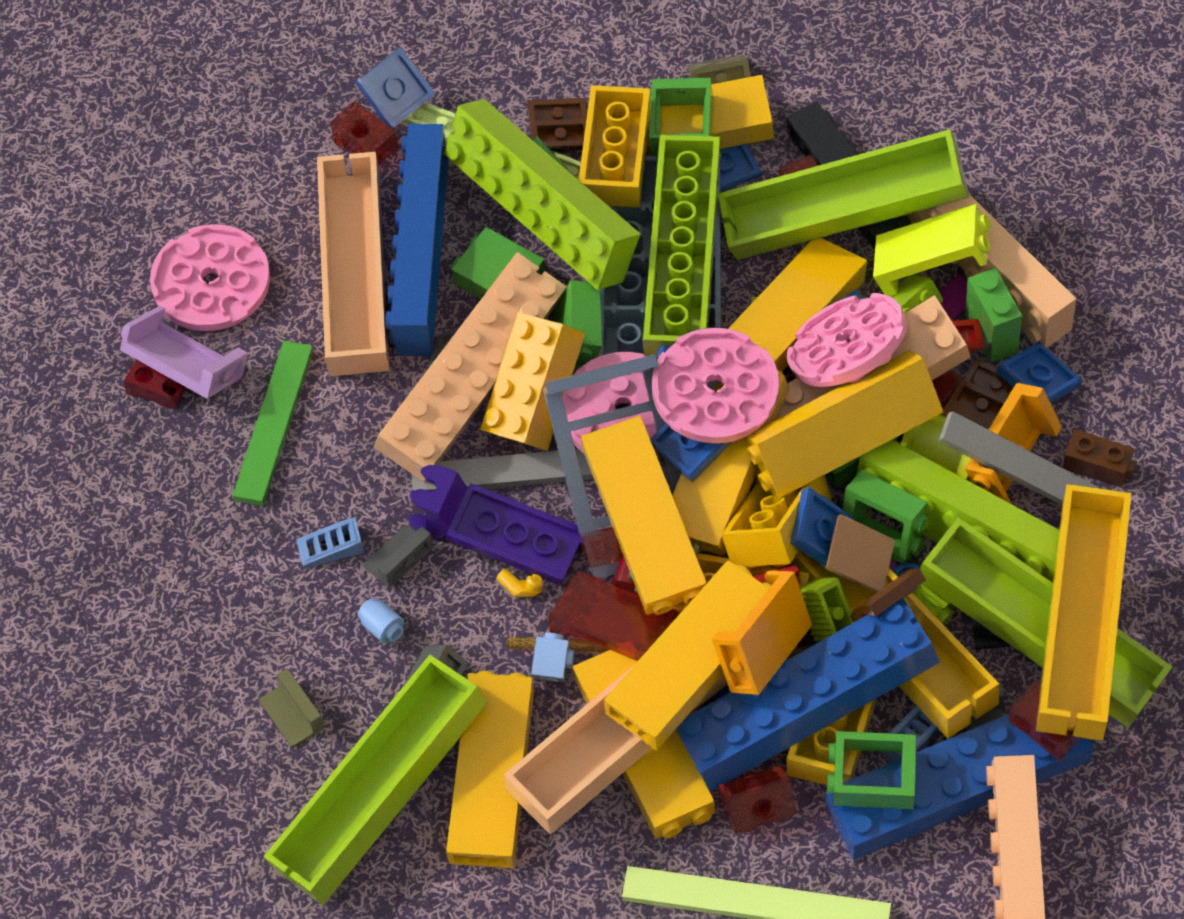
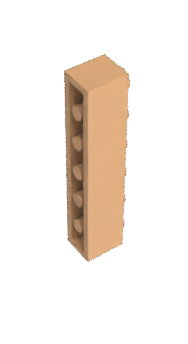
(1016, 838)

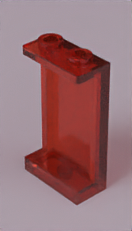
(607, 616)

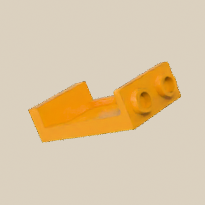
(1021, 421)
(765, 636)

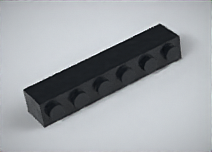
(817, 136)

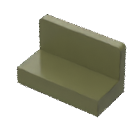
(721, 69)
(292, 710)

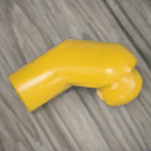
(520, 588)

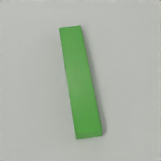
(273, 423)

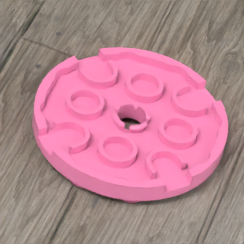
(228, 299)
(822, 351)
(707, 356)
(604, 395)

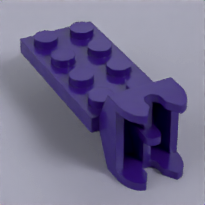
(495, 525)

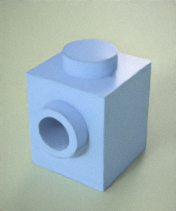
(552, 658)

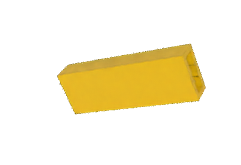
(738, 117)
(806, 286)
(843, 424)
(720, 489)
(643, 515)
(683, 659)
(662, 780)
(483, 811)

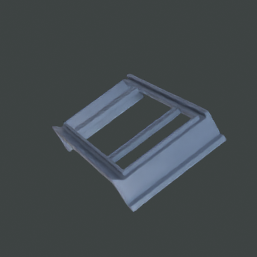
(565, 444)

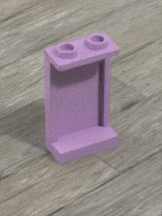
(180, 356)

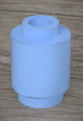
(381, 620)

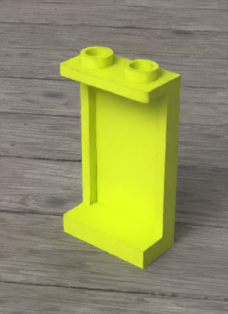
(930, 245)

